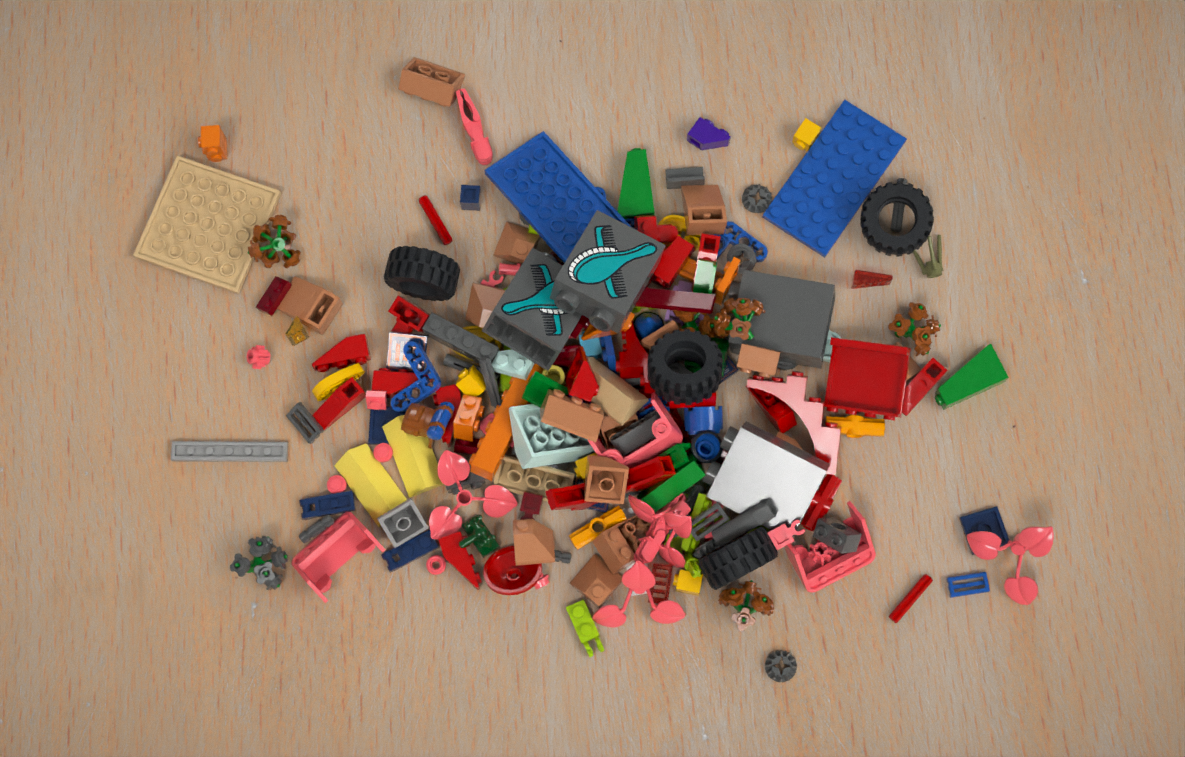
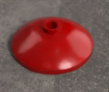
(507, 578)

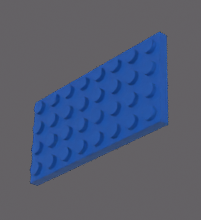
(834, 178)
(549, 193)

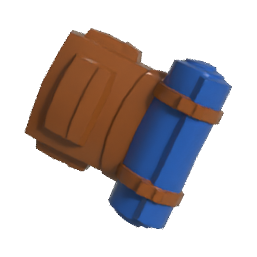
(427, 422)

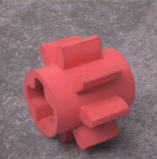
(258, 357)
(817, 557)

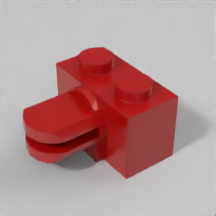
(647, 225)
(408, 315)

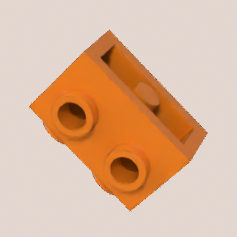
(213, 143)
(468, 417)

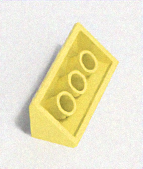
(413, 458)
(369, 481)

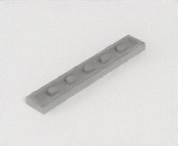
(229, 451)

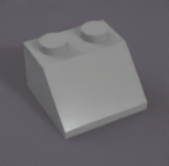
(402, 523)

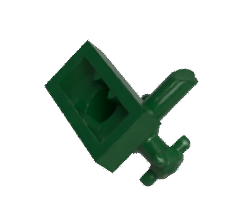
(479, 536)

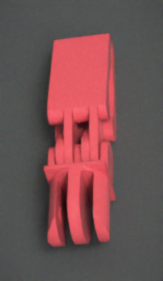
(479, 144)
(655, 535)

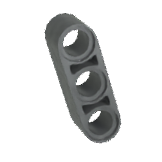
(635, 434)

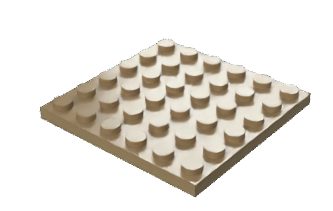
(206, 224)

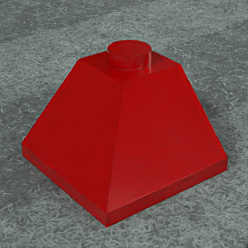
(581, 378)

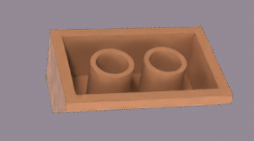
(430, 81)
(571, 414)

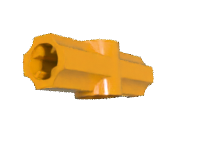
(858, 426)
(586, 534)

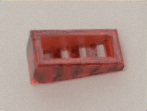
(865, 279)
(662, 566)

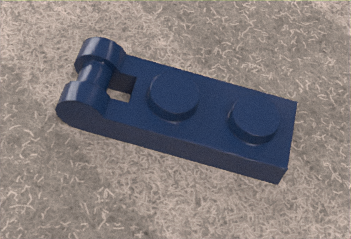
(328, 504)
(410, 551)

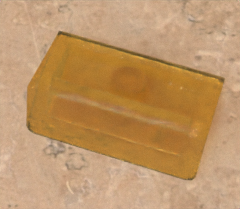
(296, 332)

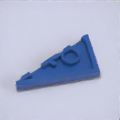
(608, 353)

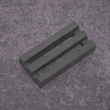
(315, 429)
(705, 513)

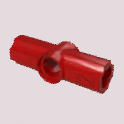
(821, 501)

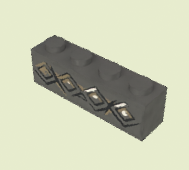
(458, 339)

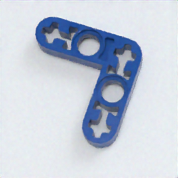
(727, 239)
(421, 383)

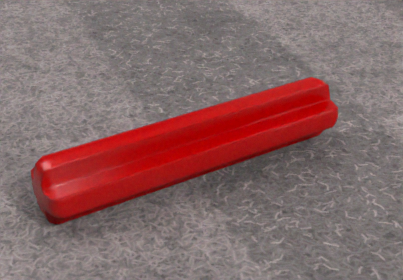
(435, 220)
(910, 598)

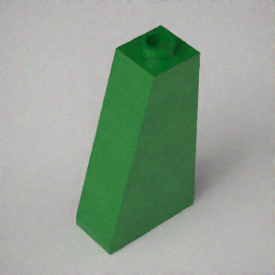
(636, 186)
(975, 377)
(668, 489)

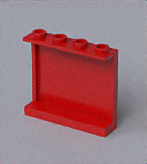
(867, 378)

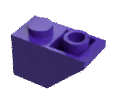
(707, 136)

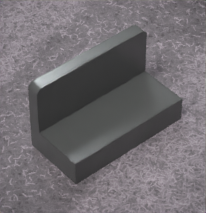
(684, 176)

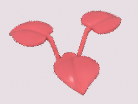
(455, 468)
(675, 518)
(1035, 539)
(639, 580)

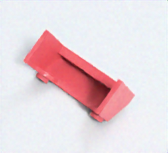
(666, 436)
(332, 550)
(816, 576)

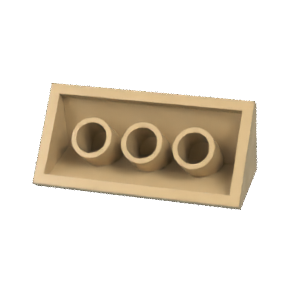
(614, 394)
(530, 480)

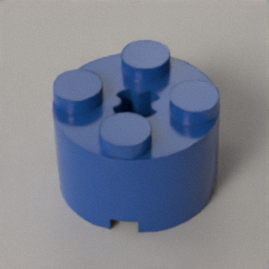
(703, 419)

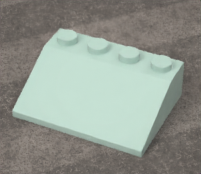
(541, 443)

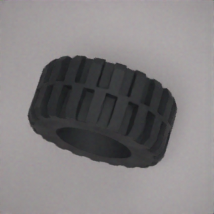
(896, 194)
(422, 273)
(685, 387)
(738, 558)

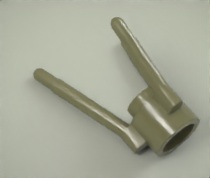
(932, 268)

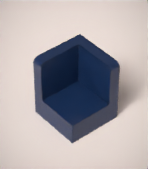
(470, 197)

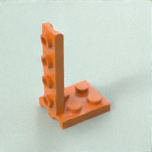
(721, 282)

